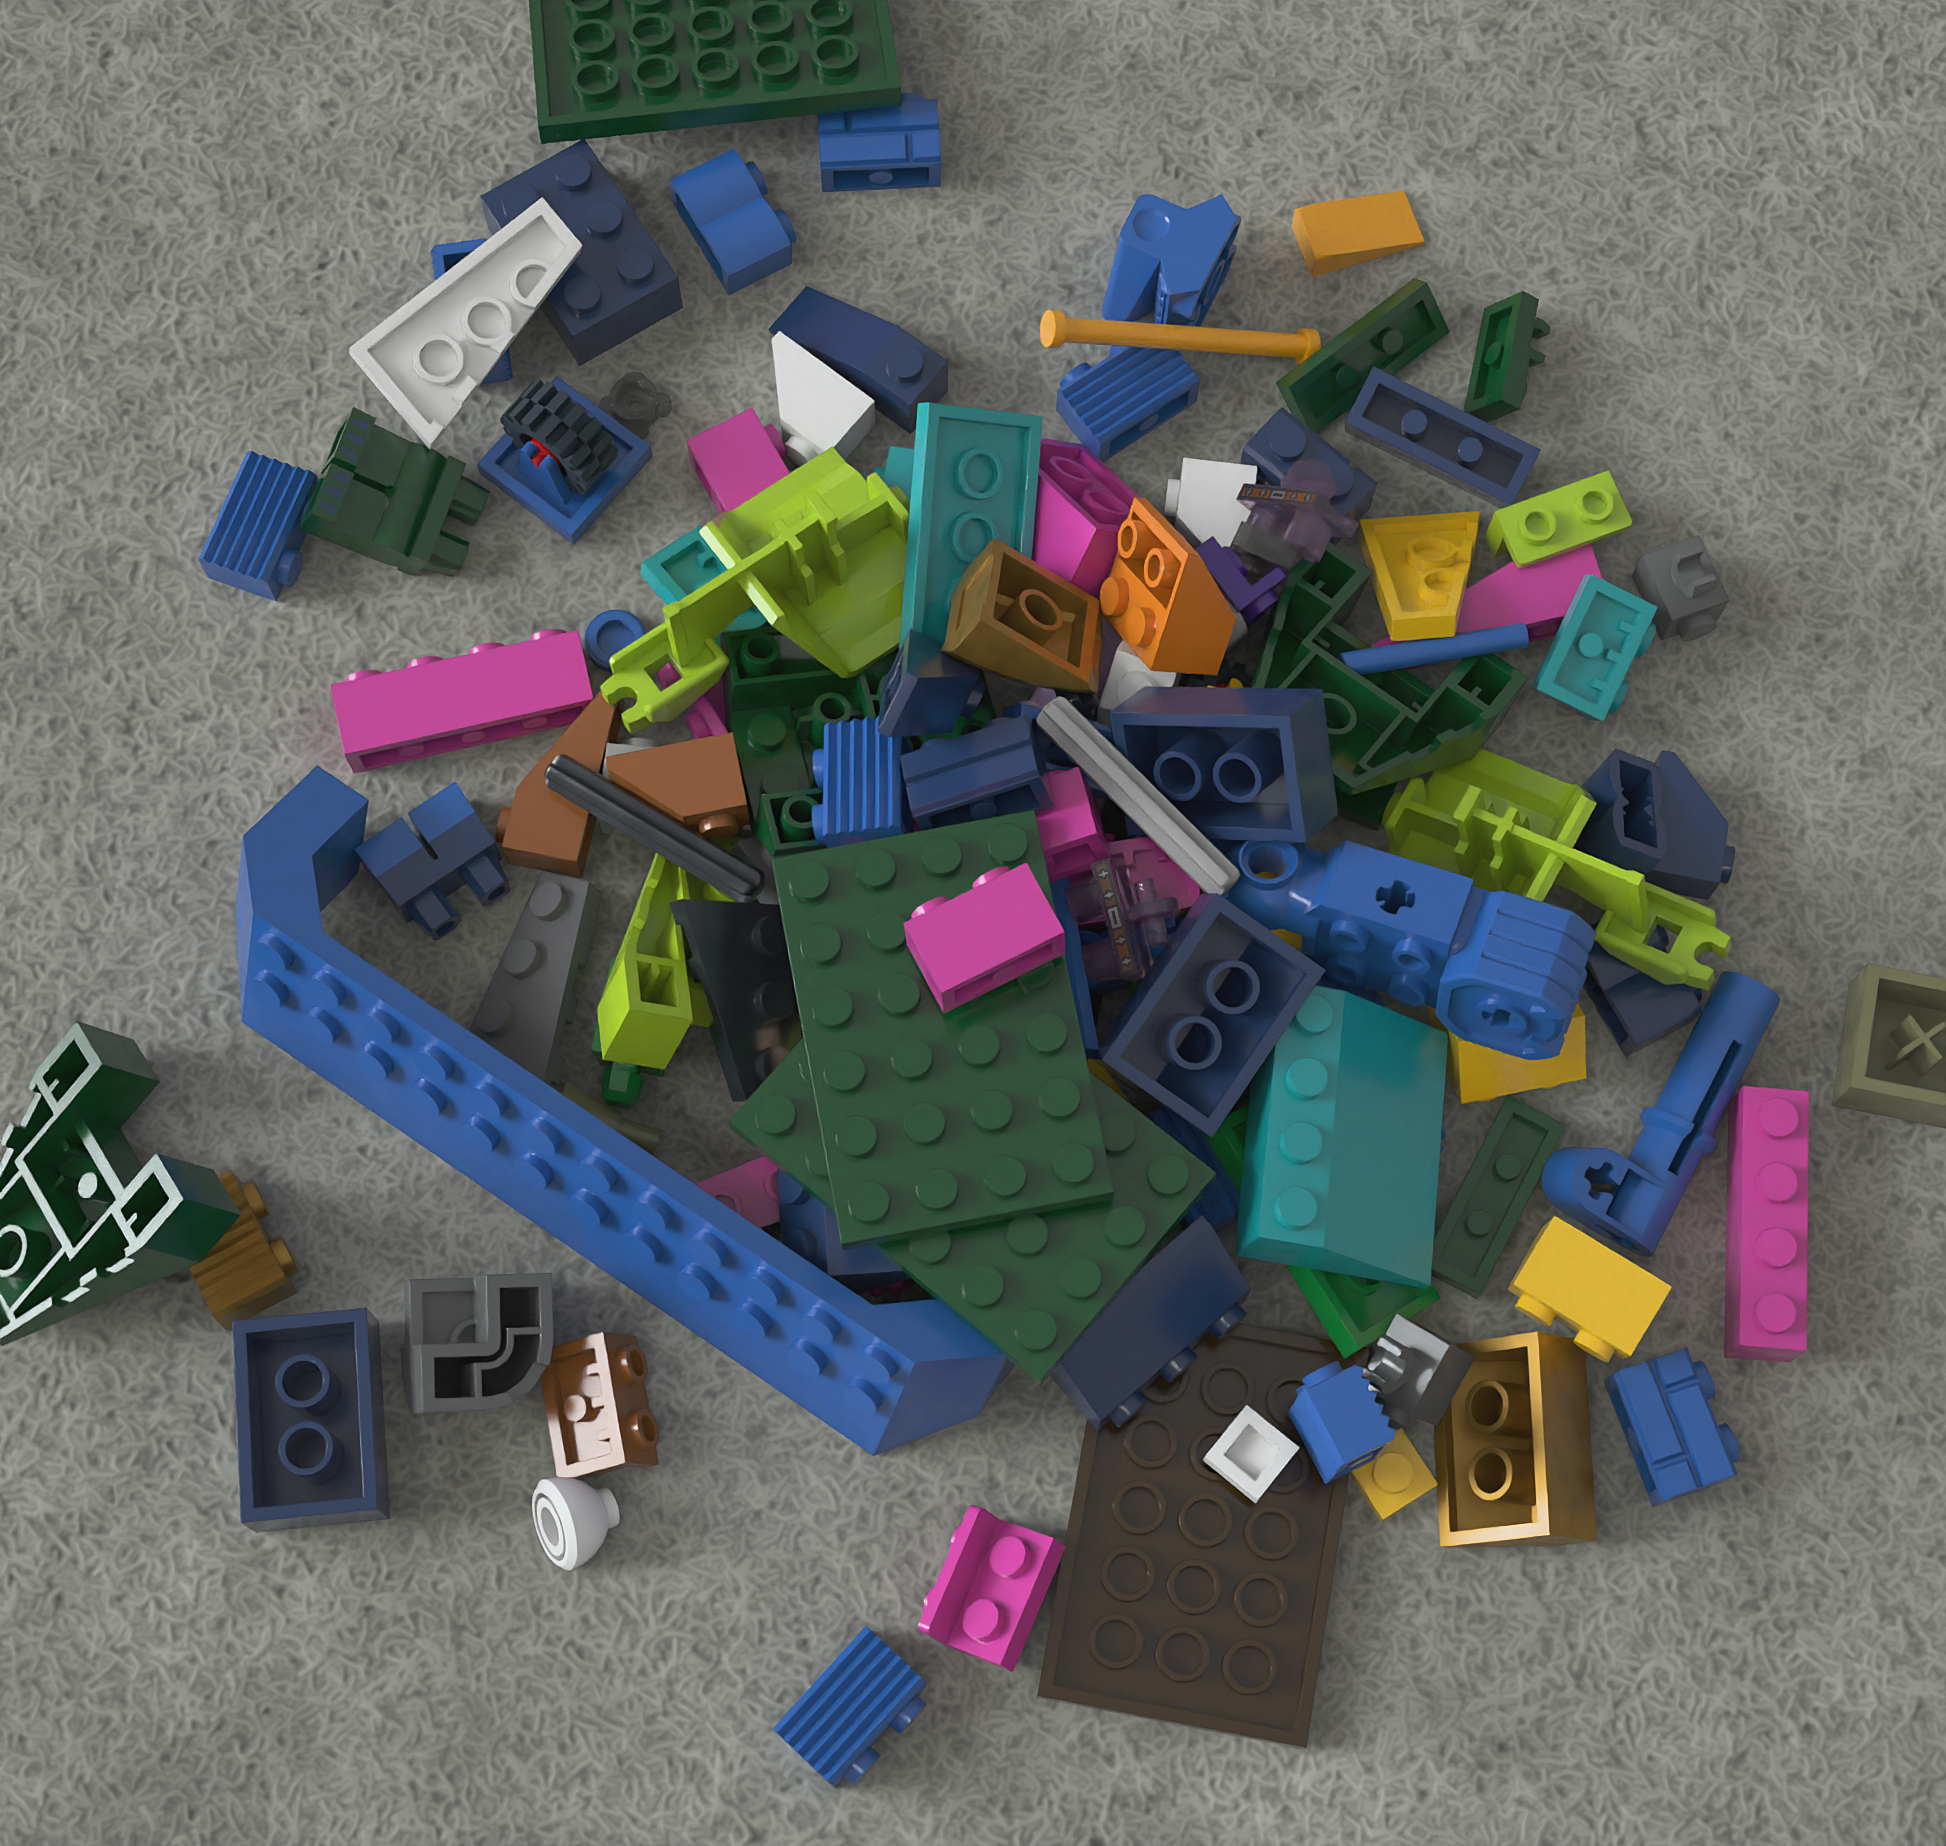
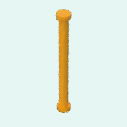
(1058, 328)

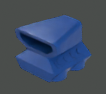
(1171, 261)

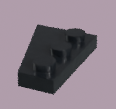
(747, 984)

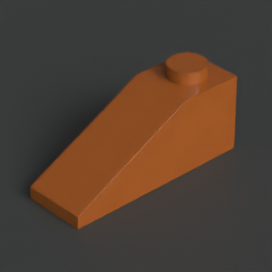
(544, 827)

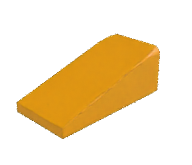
(1354, 230)

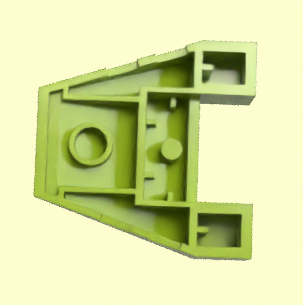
(651, 985)

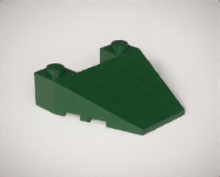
(1384, 721)
(78, 1203)

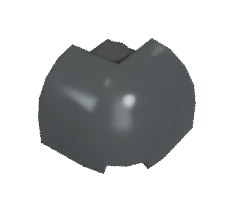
(475, 1340)

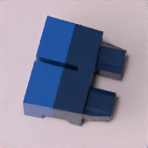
(420, 884)

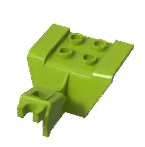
(817, 561)
(1518, 836)

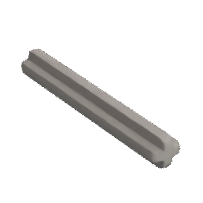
(1137, 797)

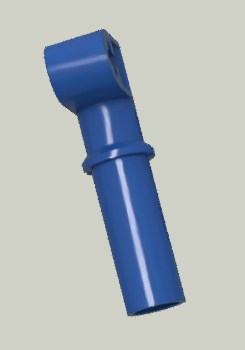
(1673, 1131)

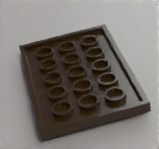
(1176, 1583)

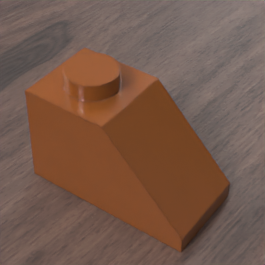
(689, 781)

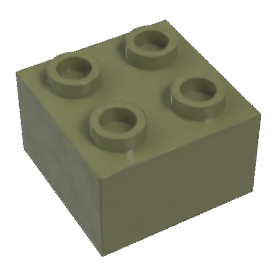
(1894, 1046)

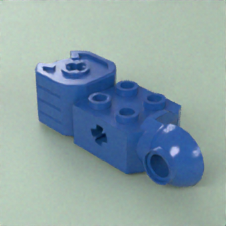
(1486, 960)

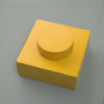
(1394, 1478)

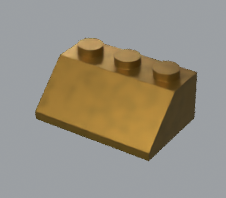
(1517, 1447)

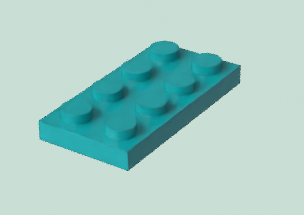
(968, 486)

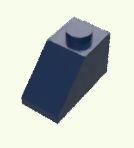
(1695, 832)

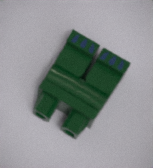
(392, 499)

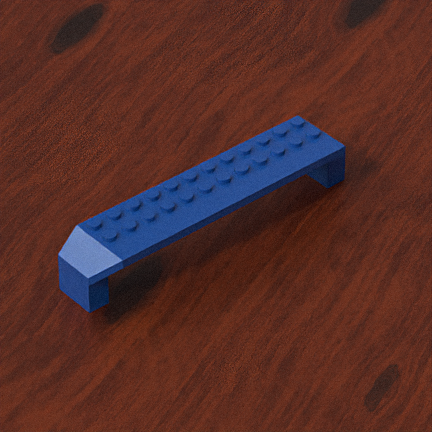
(857, 1366)

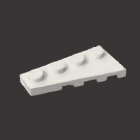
(458, 327)

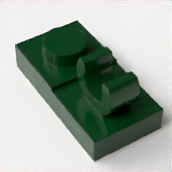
(1504, 356)

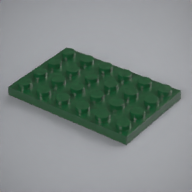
(705, 63)
(920, 1108)
(1024, 1279)

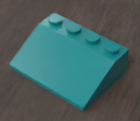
(1345, 1143)

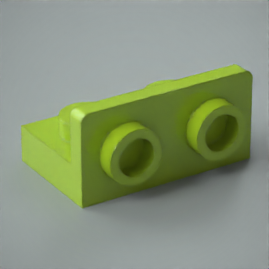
(1558, 521)

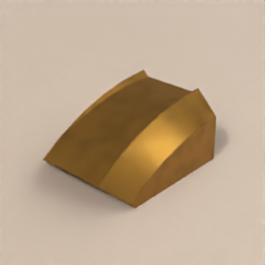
(1025, 623)

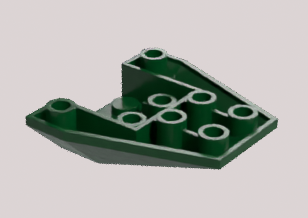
(778, 712)

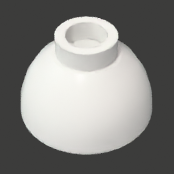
(572, 1519)

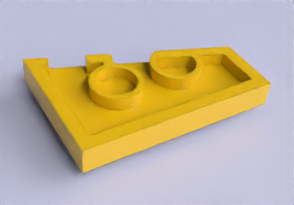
(1420, 570)

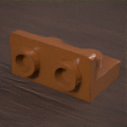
(599, 1406)

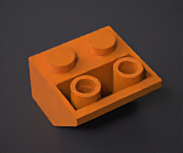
(1165, 597)

